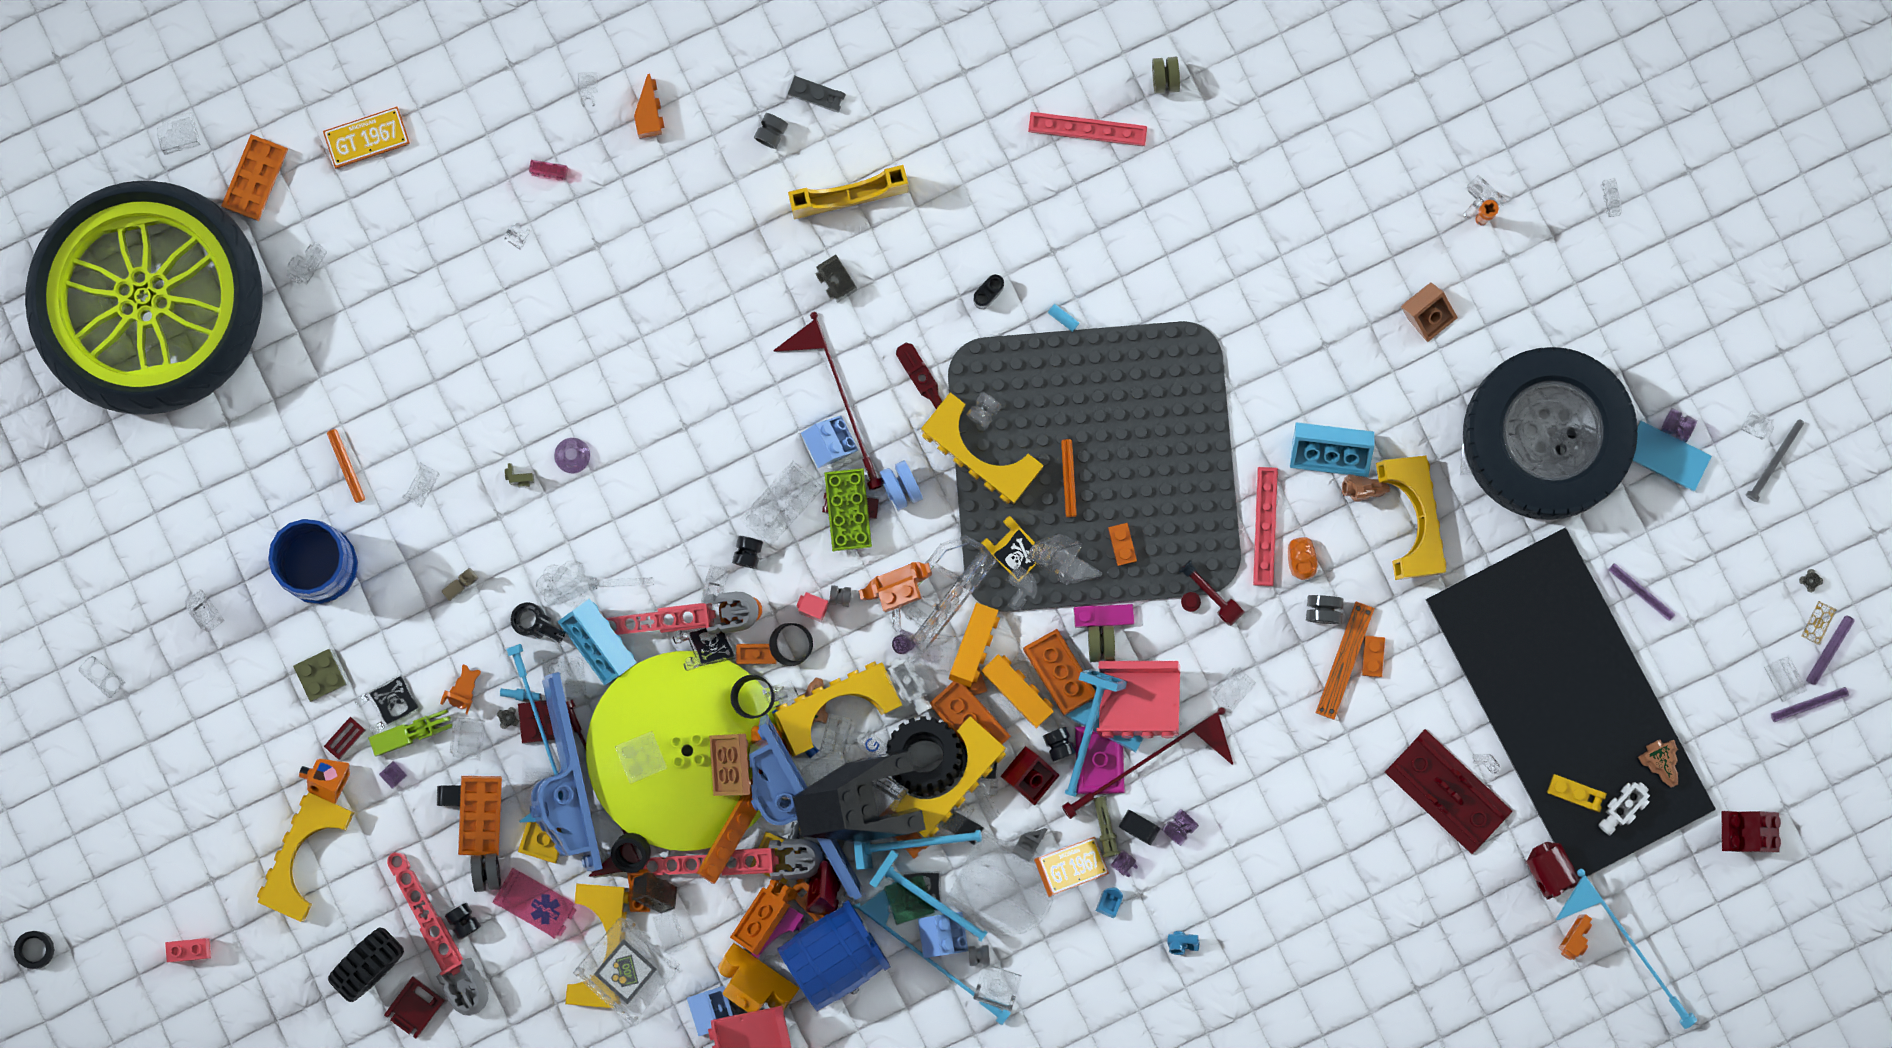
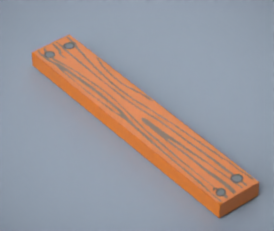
(1344, 660)

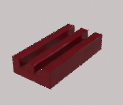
(356, 725)

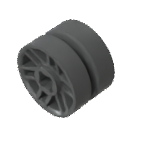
(1324, 609)
(485, 872)

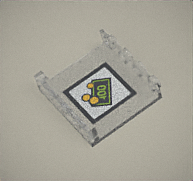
(627, 970)

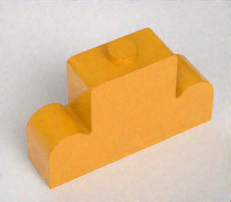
(754, 981)

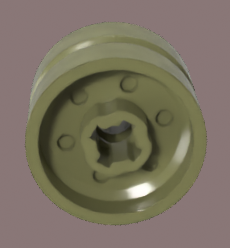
(1166, 75)
(1101, 643)

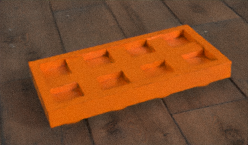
(254, 177)
(479, 815)

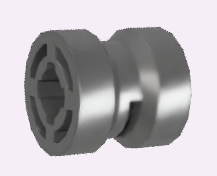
(840, 596)
(979, 955)

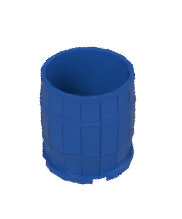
(313, 561)
(833, 956)

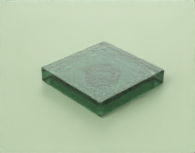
(905, 904)

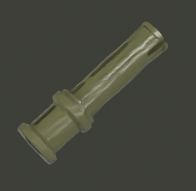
(1100, 802)

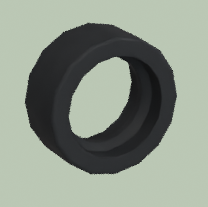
(639, 842)
(18, 953)

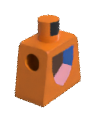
(326, 778)

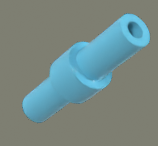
(519, 694)

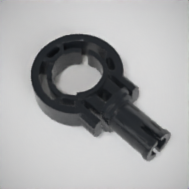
(546, 628)

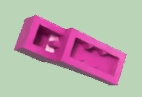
(1103, 615)
(790, 922)

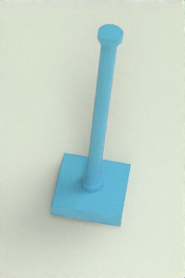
(1102, 682)
(864, 850)
(886, 870)

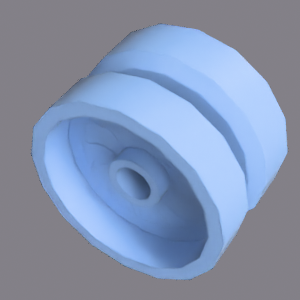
(900, 485)

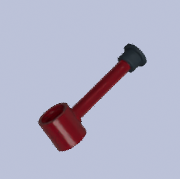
(1229, 611)

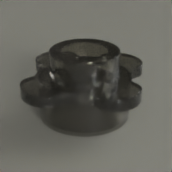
(1817, 580)
(502, 717)

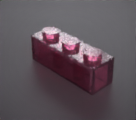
(548, 170)

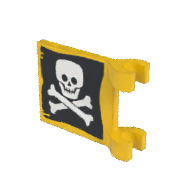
(1012, 547)

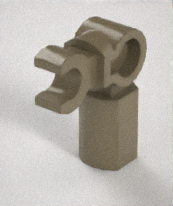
(466, 579)

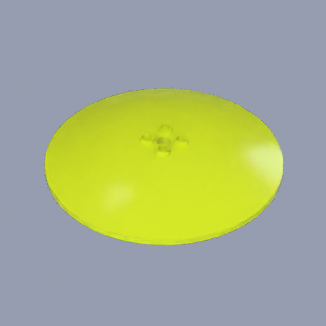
(681, 708)

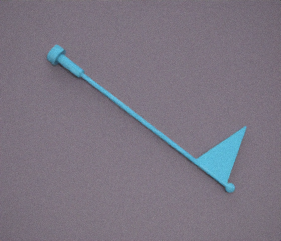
(515, 652)
(1587, 896)
(877, 910)

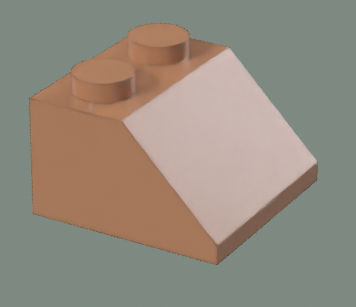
(1429, 311)

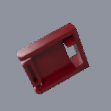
(412, 1010)

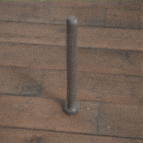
(1753, 495)

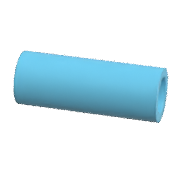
(1063, 317)

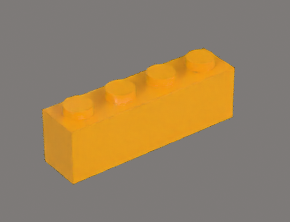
(973, 645)
(1017, 691)

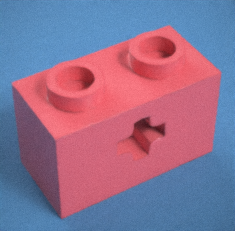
(812, 606)
(188, 950)

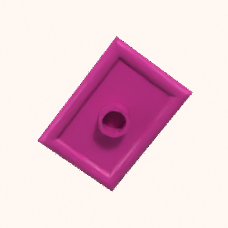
(1101, 764)

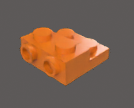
(1574, 943)

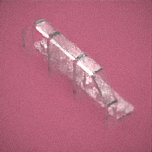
(954, 598)

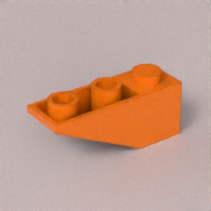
(646, 114)

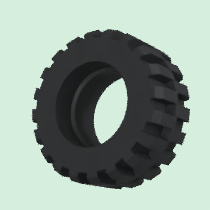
(928, 731)
(365, 964)

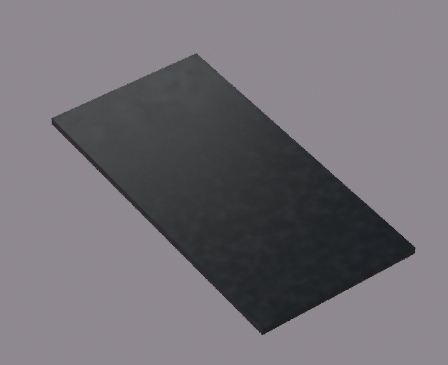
(1566, 697)

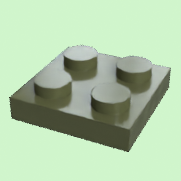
(319, 675)

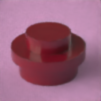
(1190, 601)

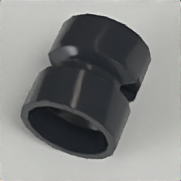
(747, 552)
(1059, 744)
(458, 915)

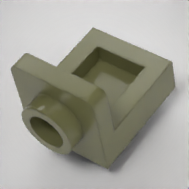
(521, 480)

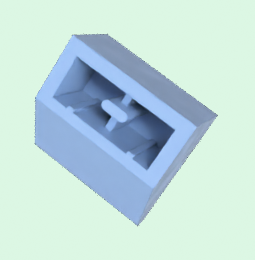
(829, 441)
(941, 936)
(707, 1007)

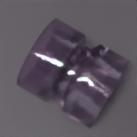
(1679, 425)
(1180, 827)

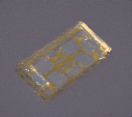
(1818, 622)

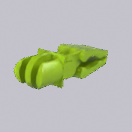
(401, 736)

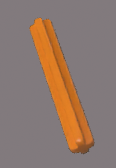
(346, 466)
(1068, 476)

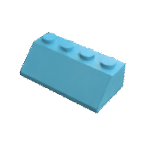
(1332, 449)
(597, 641)

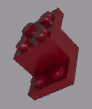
(1750, 831)

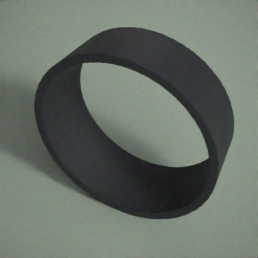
(774, 648)
(735, 691)

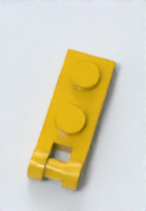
(1575, 793)

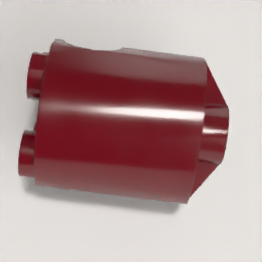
(1552, 869)

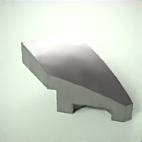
(1033, 838)

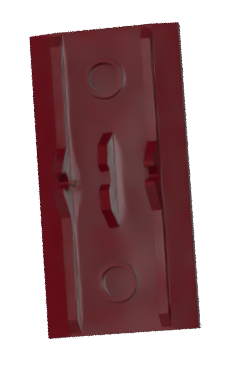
(1448, 791)

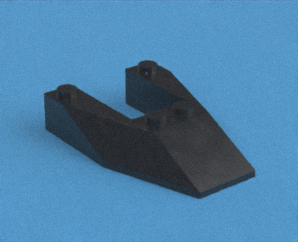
(845, 803)

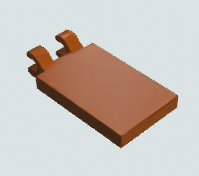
(763, 916)

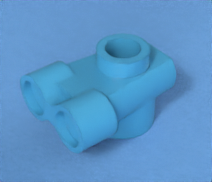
(1179, 942)

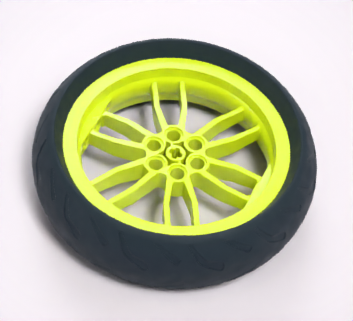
(124, 209)

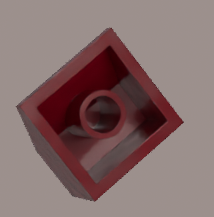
(1030, 775)
(823, 890)

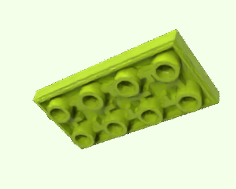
(848, 509)

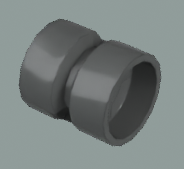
(771, 130)

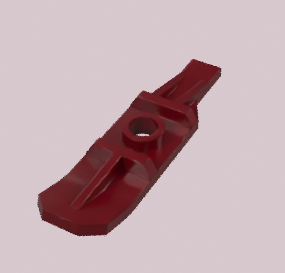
(914, 367)

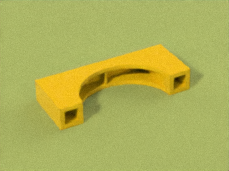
(810, 202)
(1006, 480)
(1414, 480)
(797, 719)
(982, 753)
(280, 888)
(609, 907)

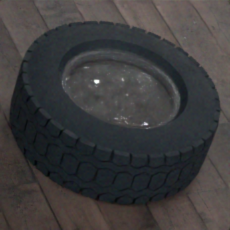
(1505, 453)

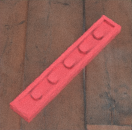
(1087, 129)
(1265, 526)

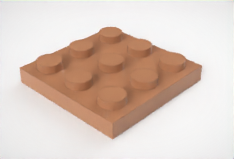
(729, 765)

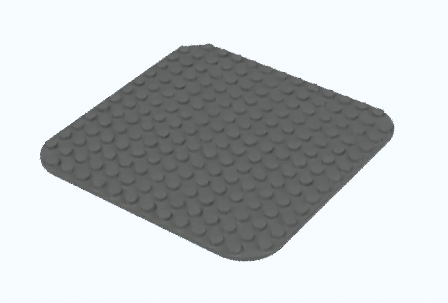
(1145, 447)

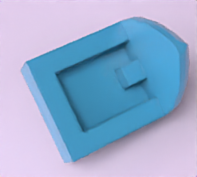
(1109, 902)

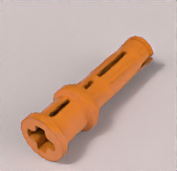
(1487, 212)

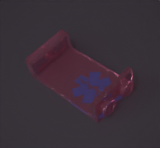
(535, 903)

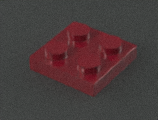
(528, 724)

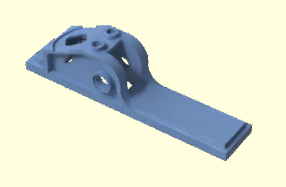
(782, 779)
(573, 811)

